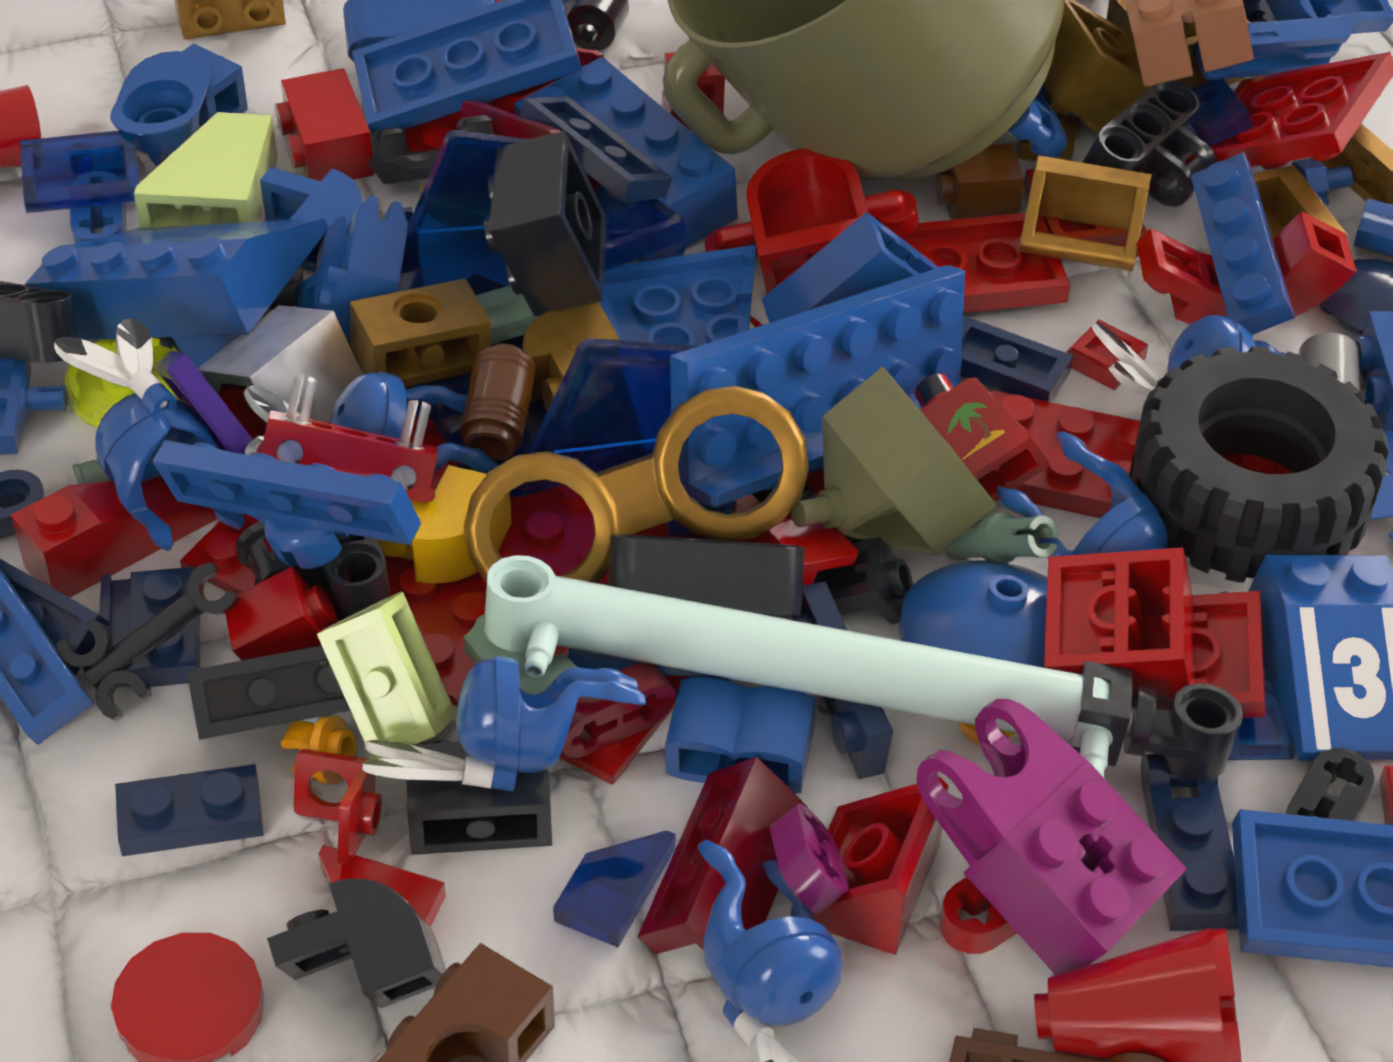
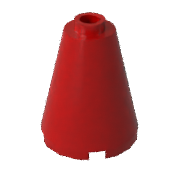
(1151, 1001)

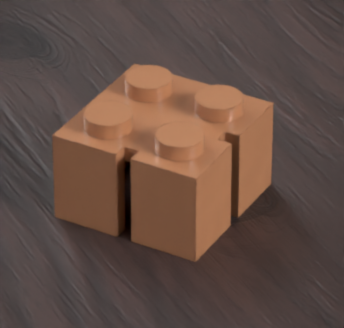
(1162, 40)

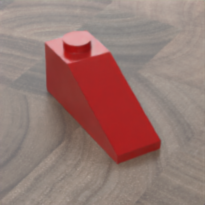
(89, 533)

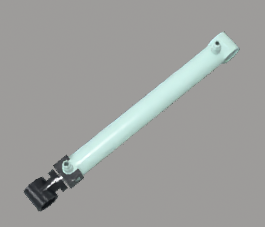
(1090, 711)

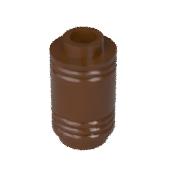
(498, 401)

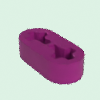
(808, 858)

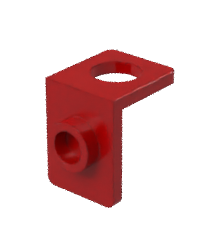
(359, 808)

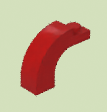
(1310, 255)

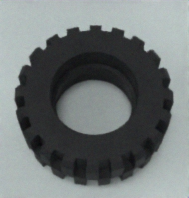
(1266, 410)

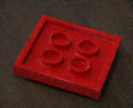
(1306, 111)

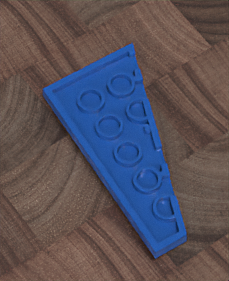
(682, 303)

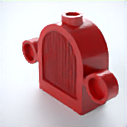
(801, 206)

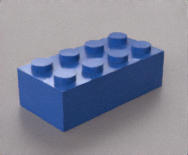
(701, 181)

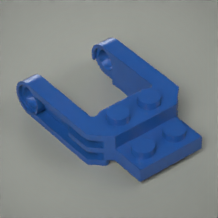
(1303, 35)

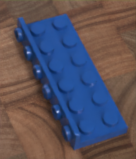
(808, 369)

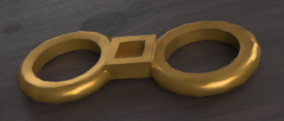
(648, 488)

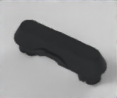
(397, 164)

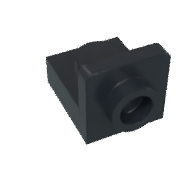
(872, 581)

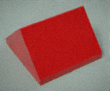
(886, 857)

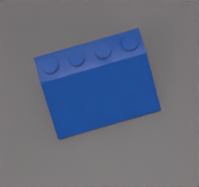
(179, 276)

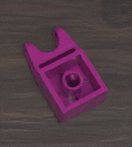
(1048, 839)

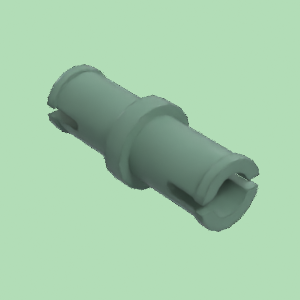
(1004, 537)

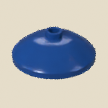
(979, 611)

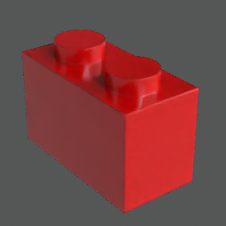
(324, 125)

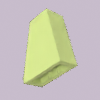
(211, 175)

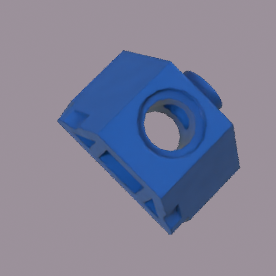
(359, 265)

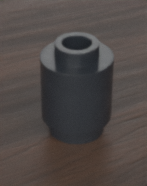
(596, 22)

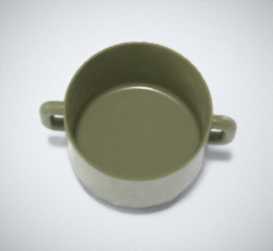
(864, 80)

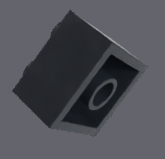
(547, 224)

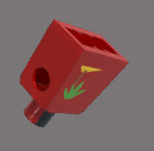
(981, 432)

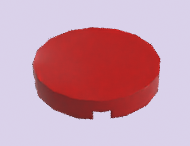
(188, 999)

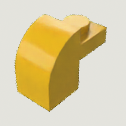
(440, 542)

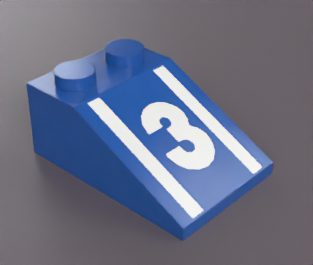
(1330, 650)

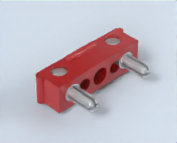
(352, 450)

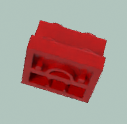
(1142, 617)

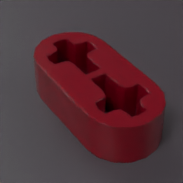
(605, 722)

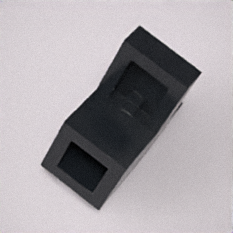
(374, 927)

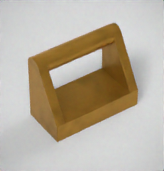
(1086, 196)

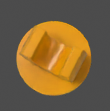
(327, 735)

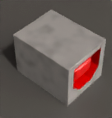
(274, 352)

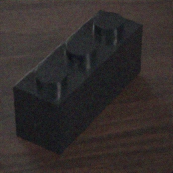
(264, 692)

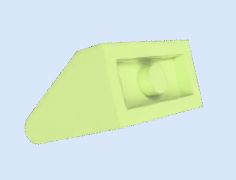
(388, 674)

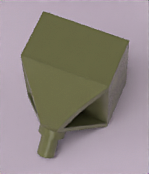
(891, 474)

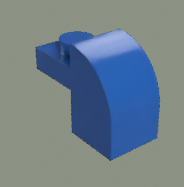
(298, 197)

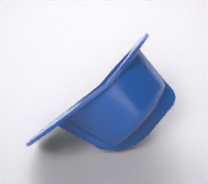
(162, 102)

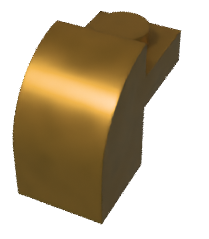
(554, 340)

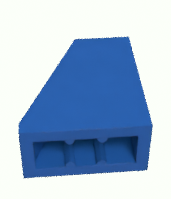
(852, 263)

